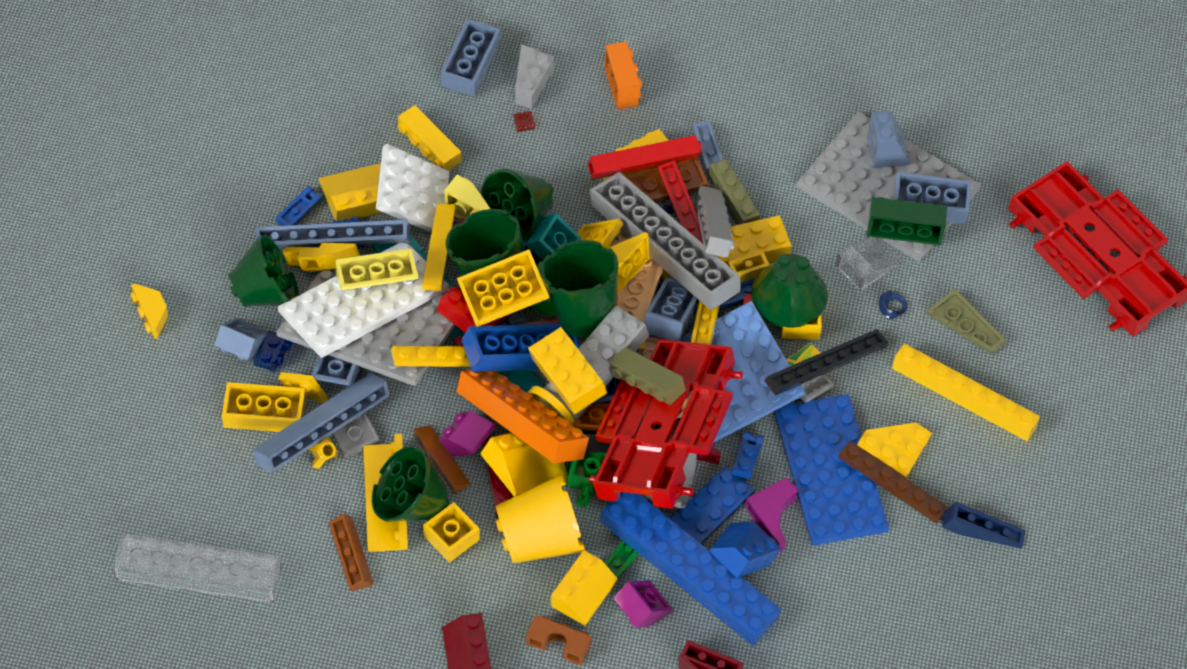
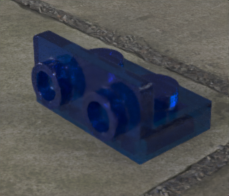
(272, 352)

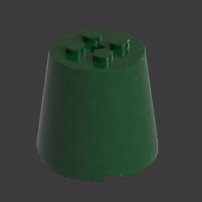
(484, 240)
(581, 285)

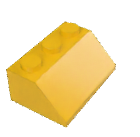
(583, 588)

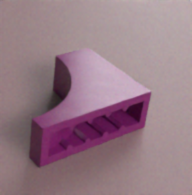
(768, 507)

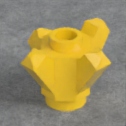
(323, 451)

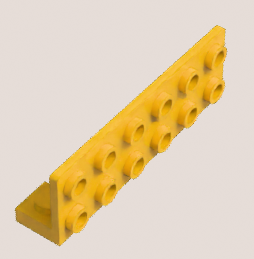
(381, 534)

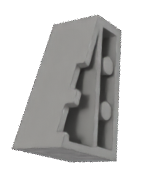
(532, 75)

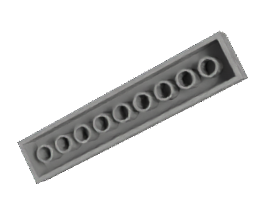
(669, 242)

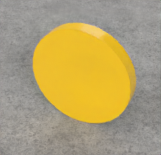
(551, 403)

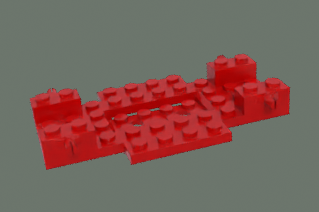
(1141, 279)
(643, 458)

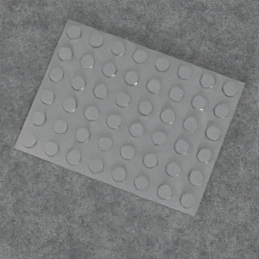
(847, 181)
(373, 351)

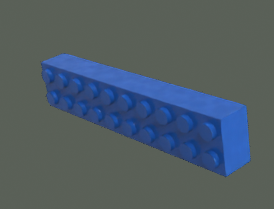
(690, 566)

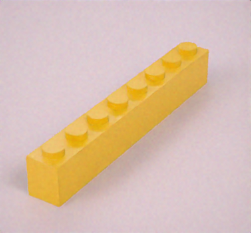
(965, 392)

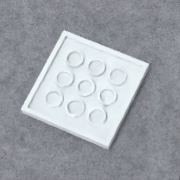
(410, 187)

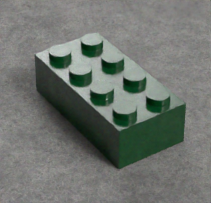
(906, 221)

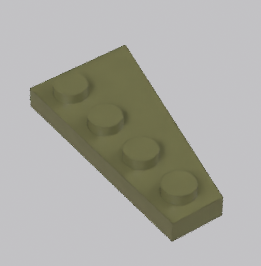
(965, 320)

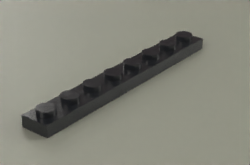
(826, 362)

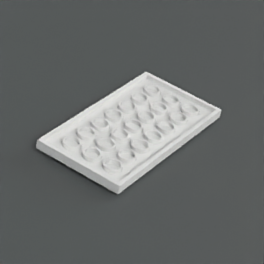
(336, 317)

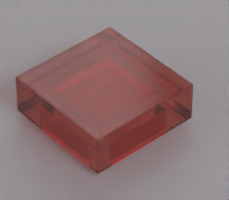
(524, 121)

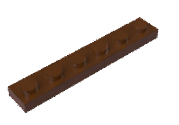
(892, 482)

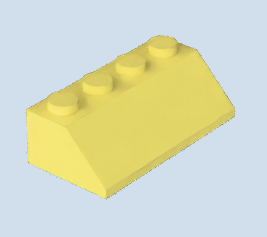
(375, 269)

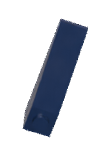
(981, 526)

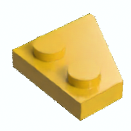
(311, 386)

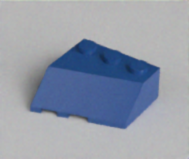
(745, 548)

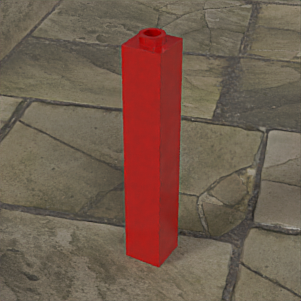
(644, 157)

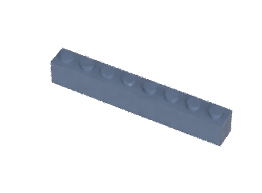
(350, 233)
(320, 423)

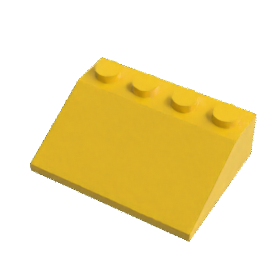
(352, 192)
(503, 288)
(519, 464)

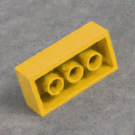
(760, 235)
(567, 370)
(262, 406)

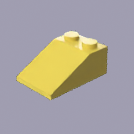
(465, 196)

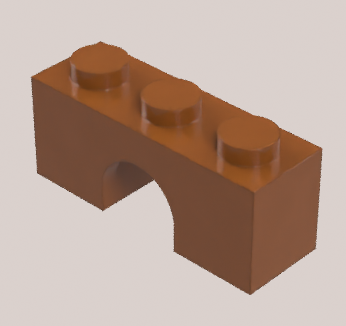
(544, 631)

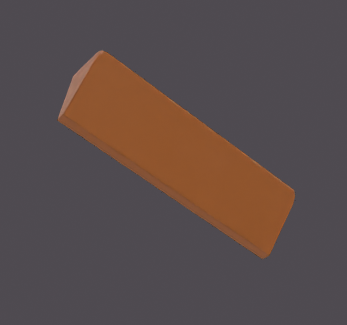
(441, 458)
(351, 552)

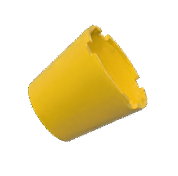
(539, 523)

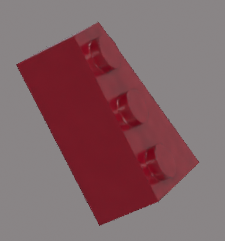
(699, 657)

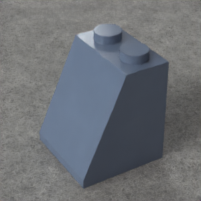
(886, 141)

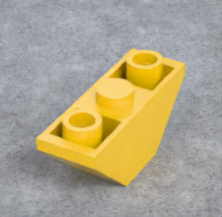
(150, 307)

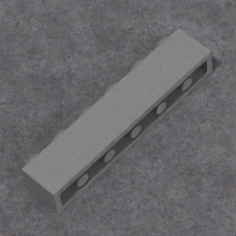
(714, 222)

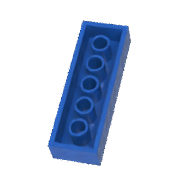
(505, 346)

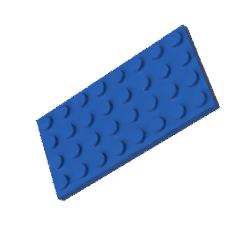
(832, 495)

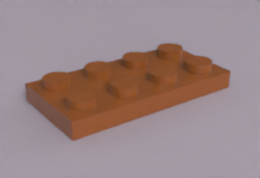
(651, 184)

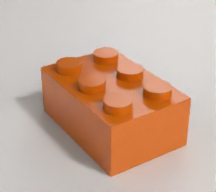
(622, 75)

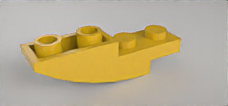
(319, 258)

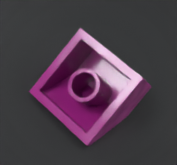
(466, 433)
(642, 603)

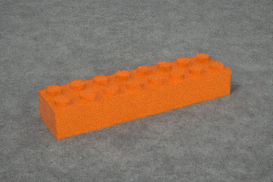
(523, 415)

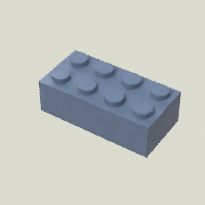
(470, 57)
(935, 190)
(670, 311)

